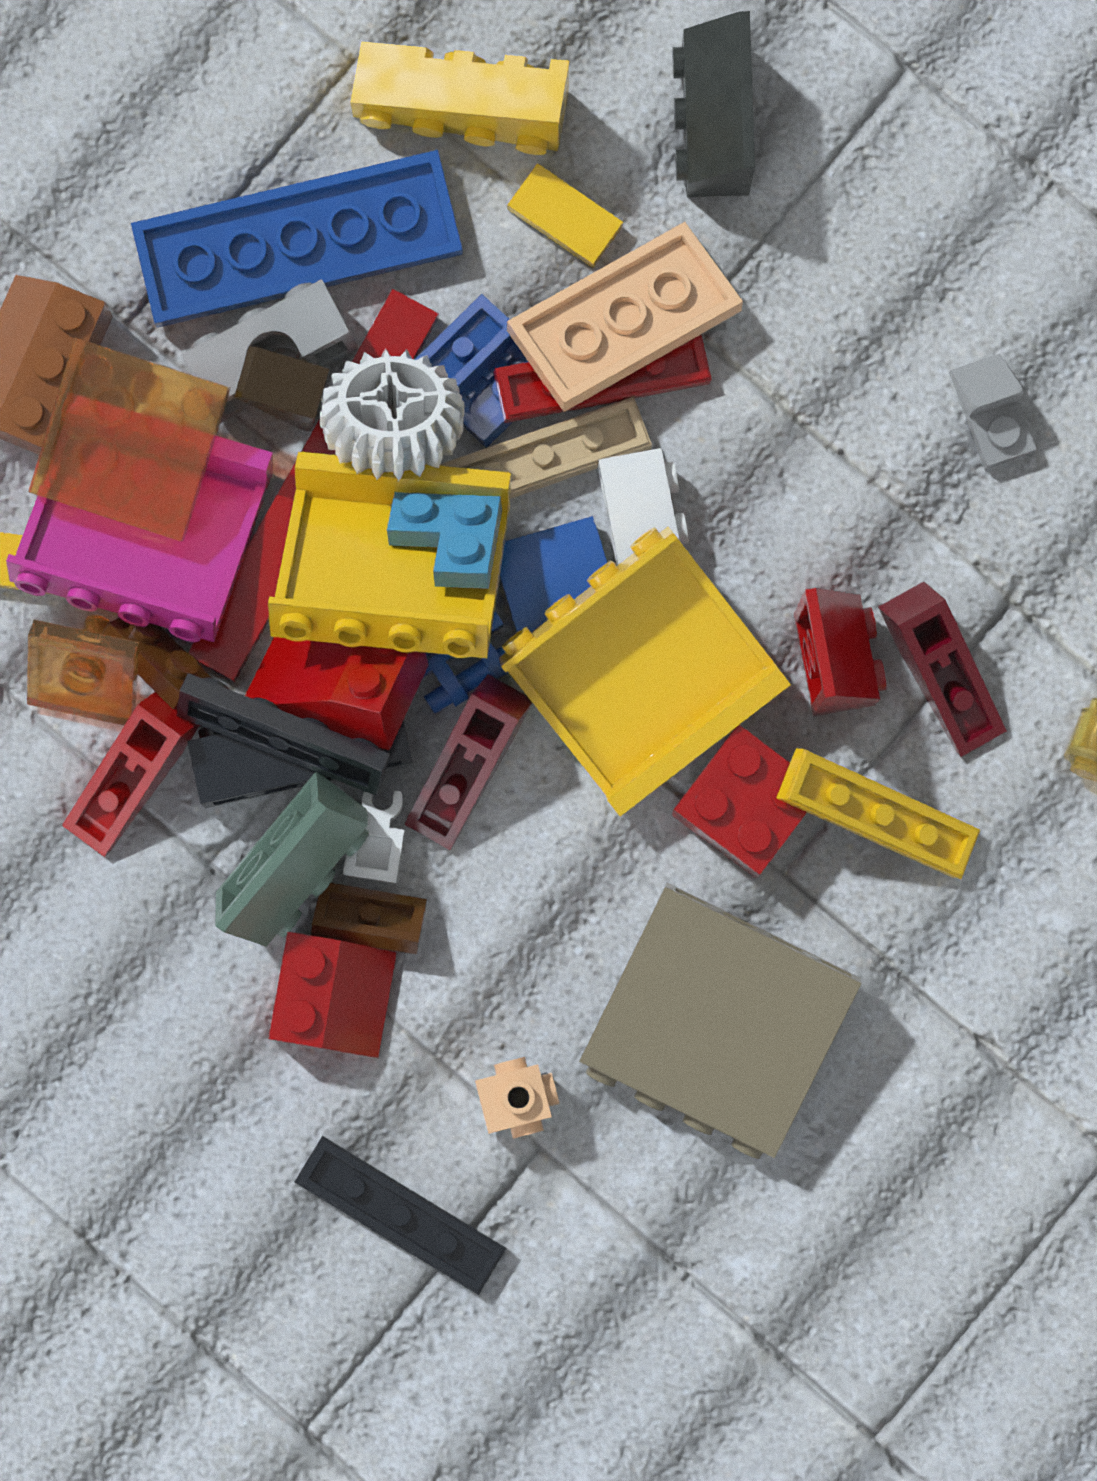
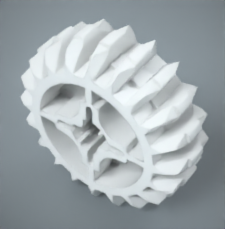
(360, 422)

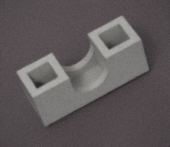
(301, 321)

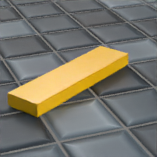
(878, 813)

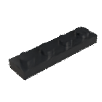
(282, 734)

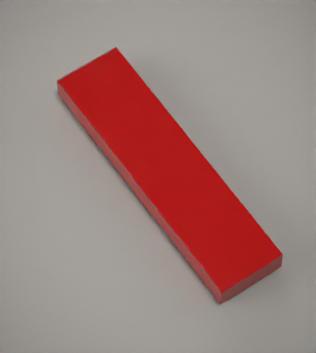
(527, 397)

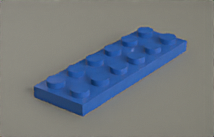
(296, 235)

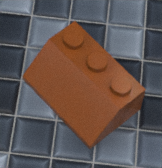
(35, 344)

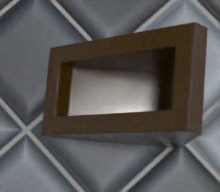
(282, 386)

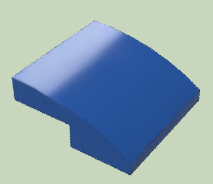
(470, 353)
(547, 567)

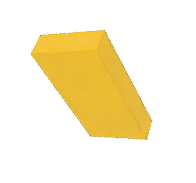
(565, 215)

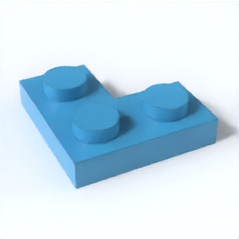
(459, 525)

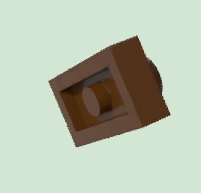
(160, 659)
(369, 918)

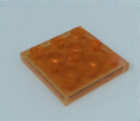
(129, 439)

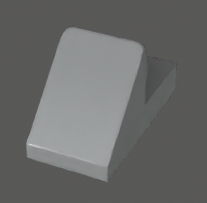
(993, 410)

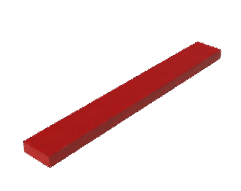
(397, 327)

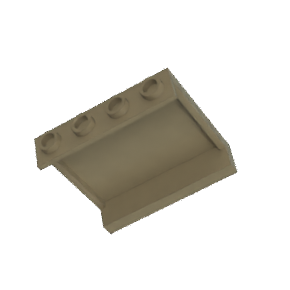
(719, 1022)

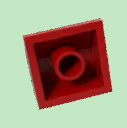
(332, 995)

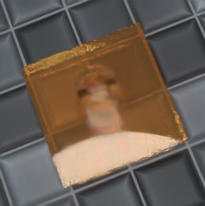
(82, 670)

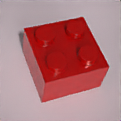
(737, 803)

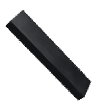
(400, 1215)

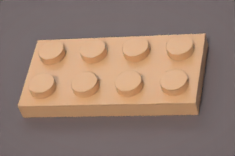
(624, 316)

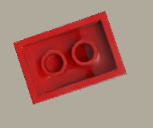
(837, 651)
(347, 688)

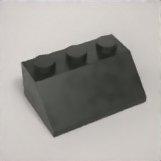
(715, 107)

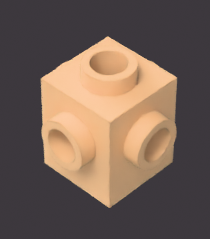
(495, 1092)

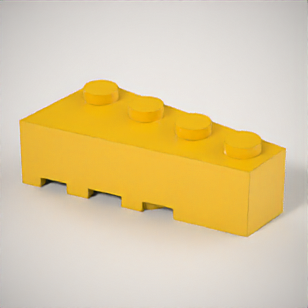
(461, 96)

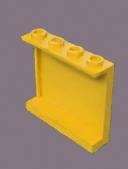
(355, 588)
(643, 669)

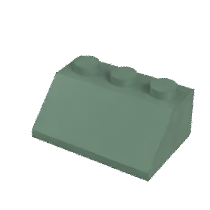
(291, 862)

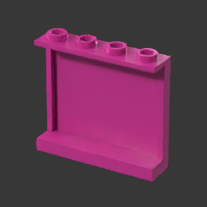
(143, 573)

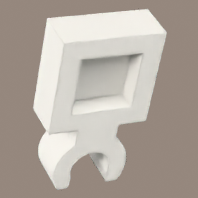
(382, 850)

